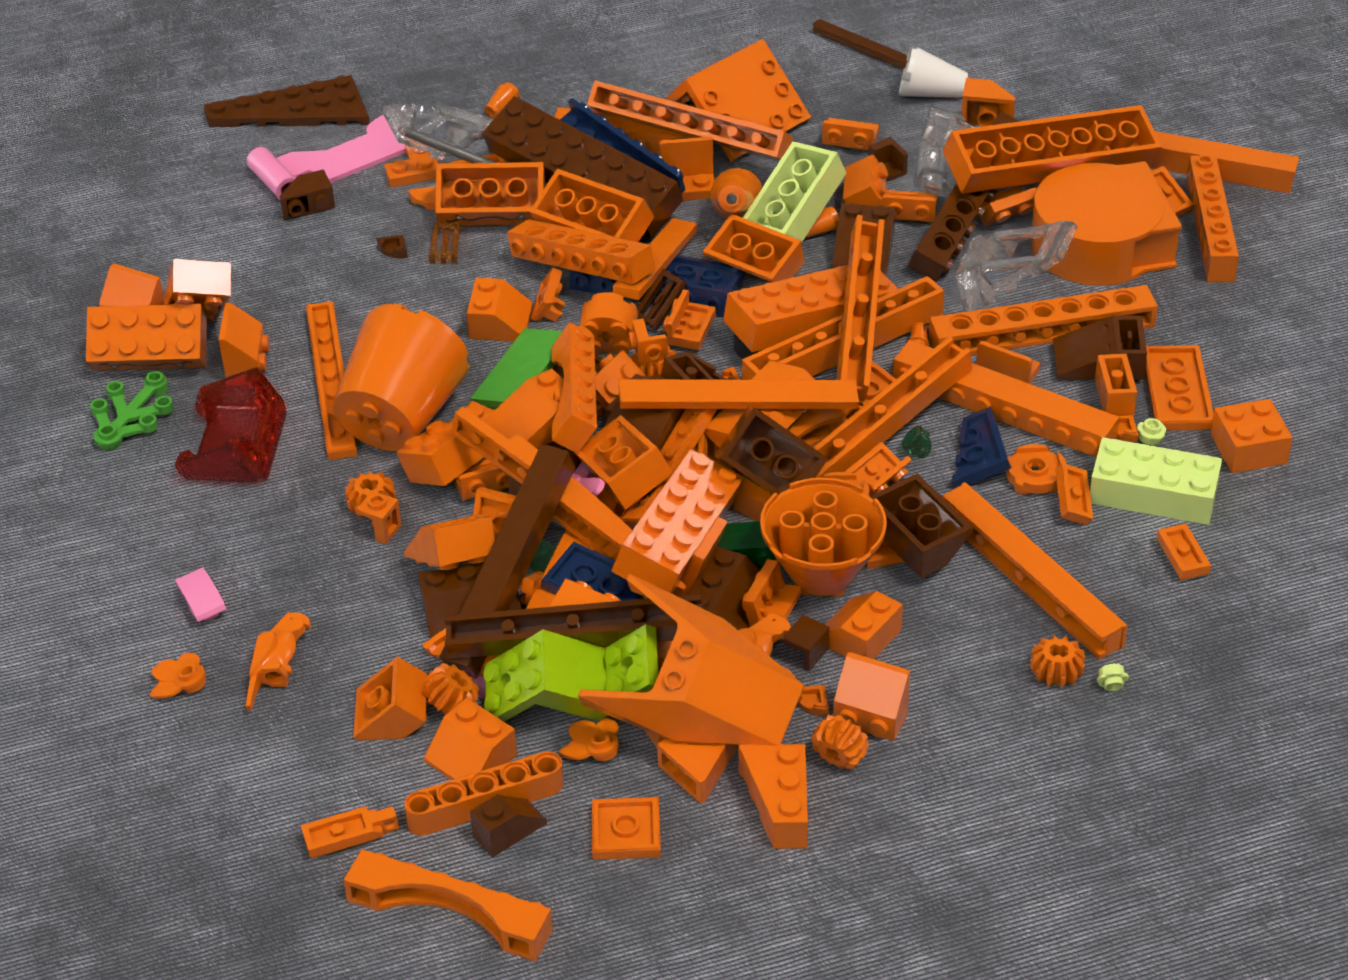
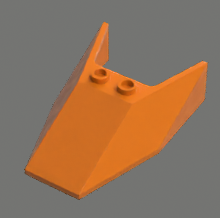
(710, 684)

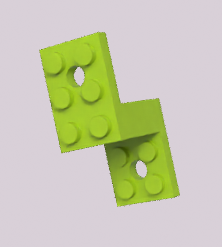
(554, 668)

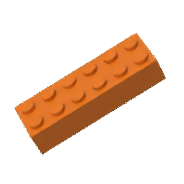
(789, 306)
(677, 521)

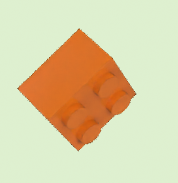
(1251, 435)
(436, 455)

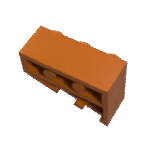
(779, 790)

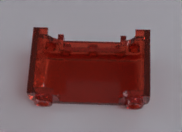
(240, 432)

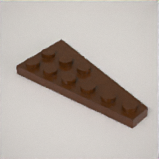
(293, 106)

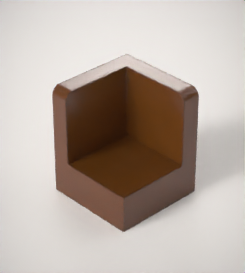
(892, 156)
(809, 638)

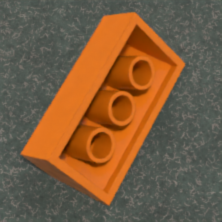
(725, 420)

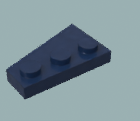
(981, 449)

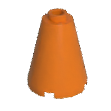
(738, 182)

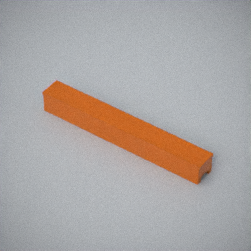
(1235, 163)
(860, 304)
(894, 406)
(1039, 575)

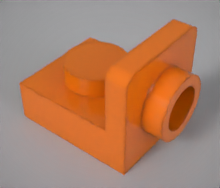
(384, 515)

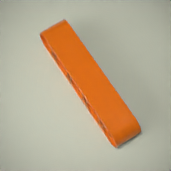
(451, 801)

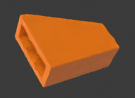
(694, 765)

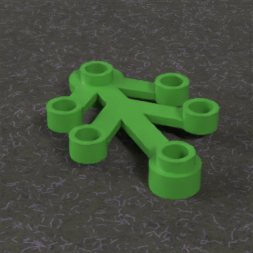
(110, 435)

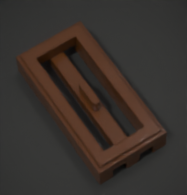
(667, 306)

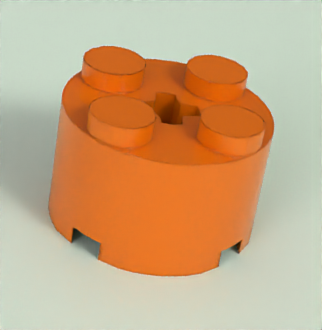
(609, 322)

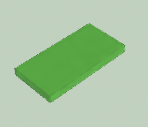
(523, 360)

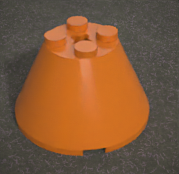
(823, 533)

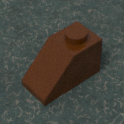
(504, 822)

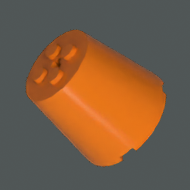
(398, 376)

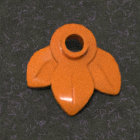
(178, 675)
(592, 740)

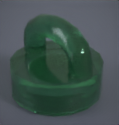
(915, 440)
(542, 557)

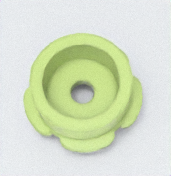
(1151, 431)
(1112, 677)

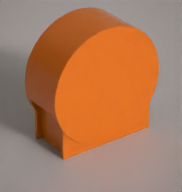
(1119, 219)

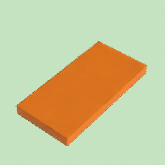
(1178, 387)

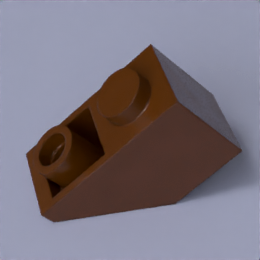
(307, 195)

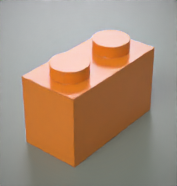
(865, 182)
(1115, 384)

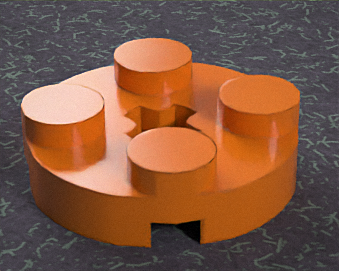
(1034, 481)

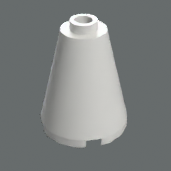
(930, 76)

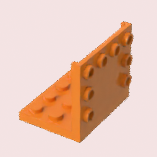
(746, 88)

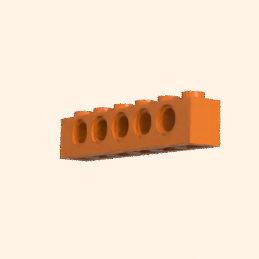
(1212, 219)
(581, 251)

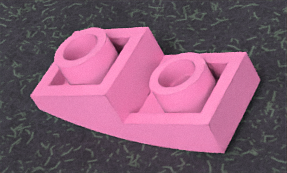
(201, 595)

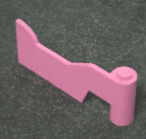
(337, 162)

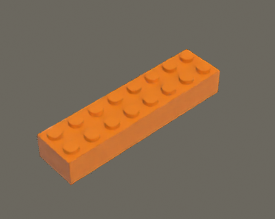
(1035, 148)

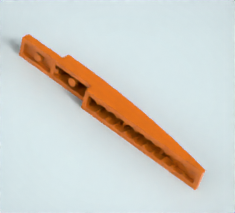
(578, 508)

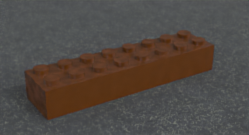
(533, 135)

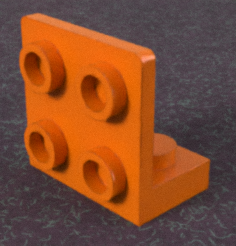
(695, 161)

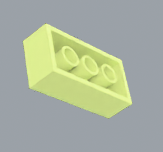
(797, 190)
(1155, 480)

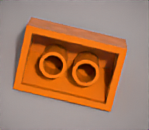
(756, 249)

